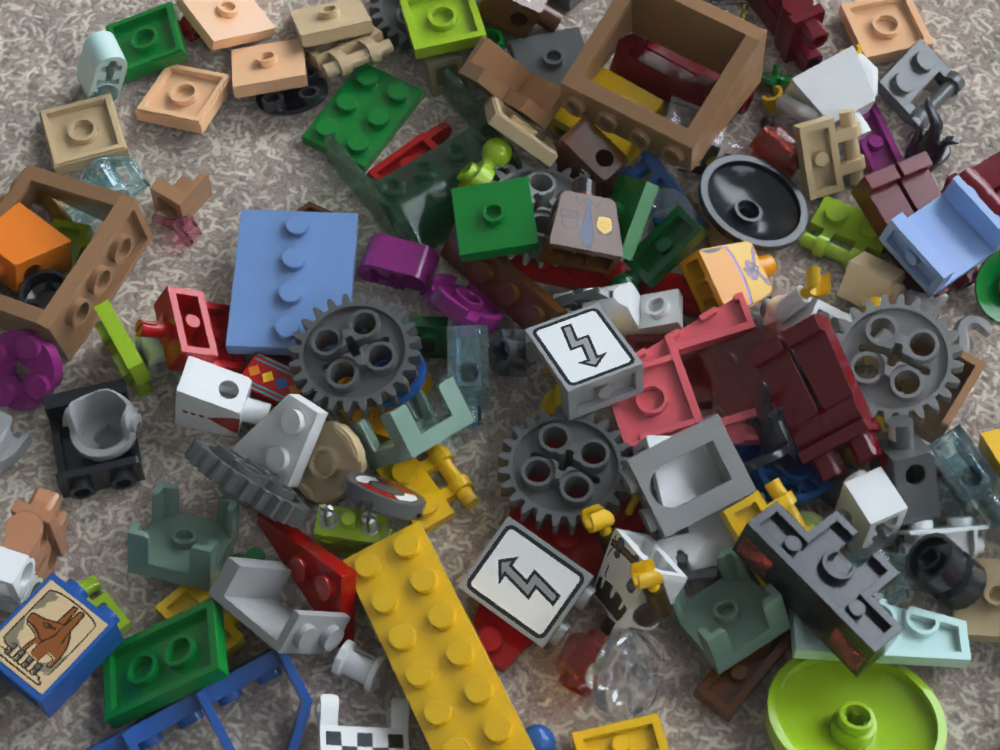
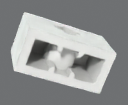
(872, 508)

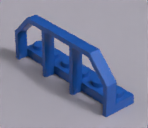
(187, 710)

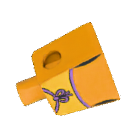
(726, 270)

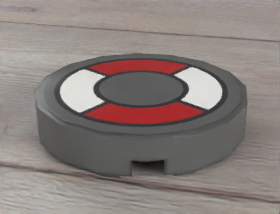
(385, 495)

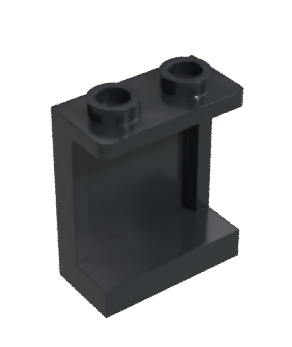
(81, 476)

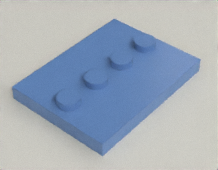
(284, 271)

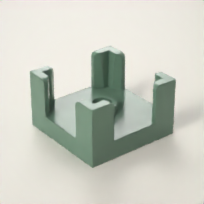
(414, 426)
(180, 544)
(730, 615)

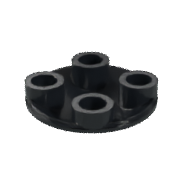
(295, 100)

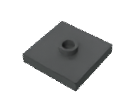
(548, 53)

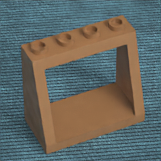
(688, 29)
(98, 270)

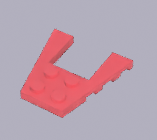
(667, 396)

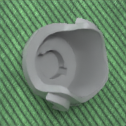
(102, 424)

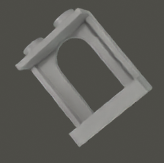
(641, 467)

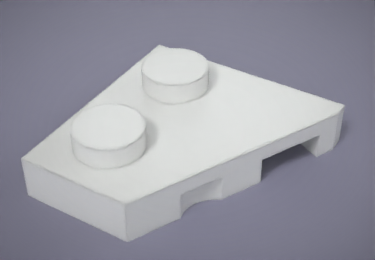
(285, 438)

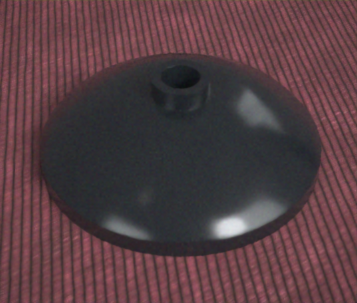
(752, 202)

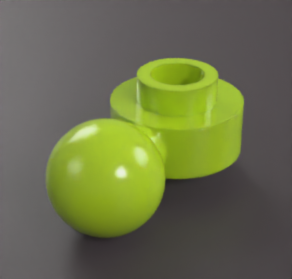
(495, 154)

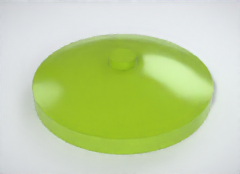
(830, 708)

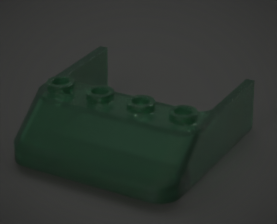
(417, 197)

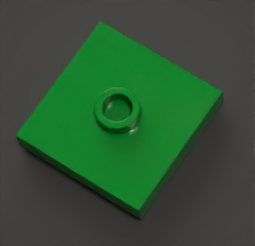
(150, 40)
(633, 204)
(494, 219)

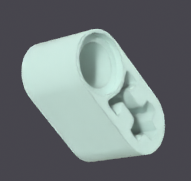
(101, 65)

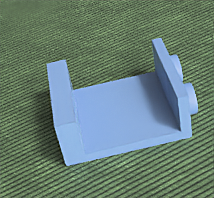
(944, 237)

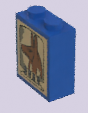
(55, 643)

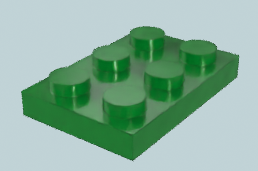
(364, 114)
(165, 663)

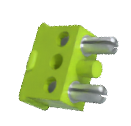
(349, 529)

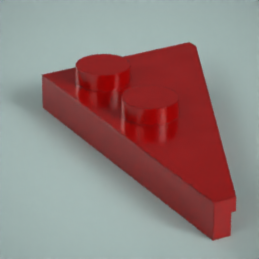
(319, 574)

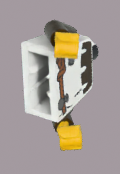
(635, 575)

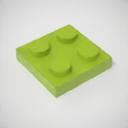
(441, 25)

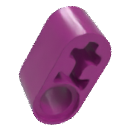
(398, 263)

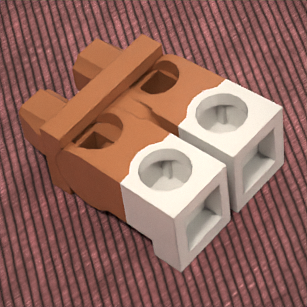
(30, 546)

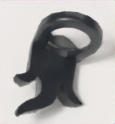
(930, 139)
(773, 435)

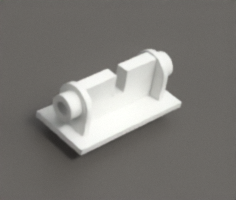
(958, 529)

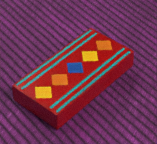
(270, 379)

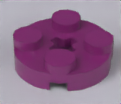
(462, 304)
(43, 365)

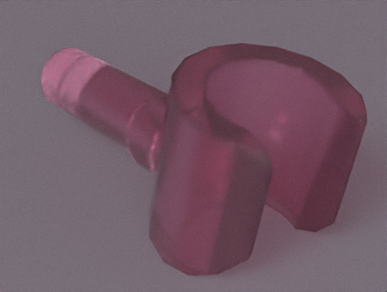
(183, 227)

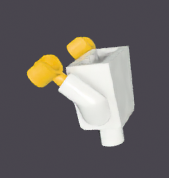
(830, 86)
(796, 305)

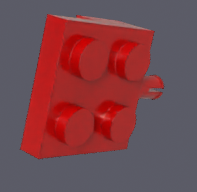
(191, 328)

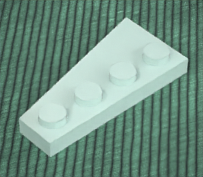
(925, 641)

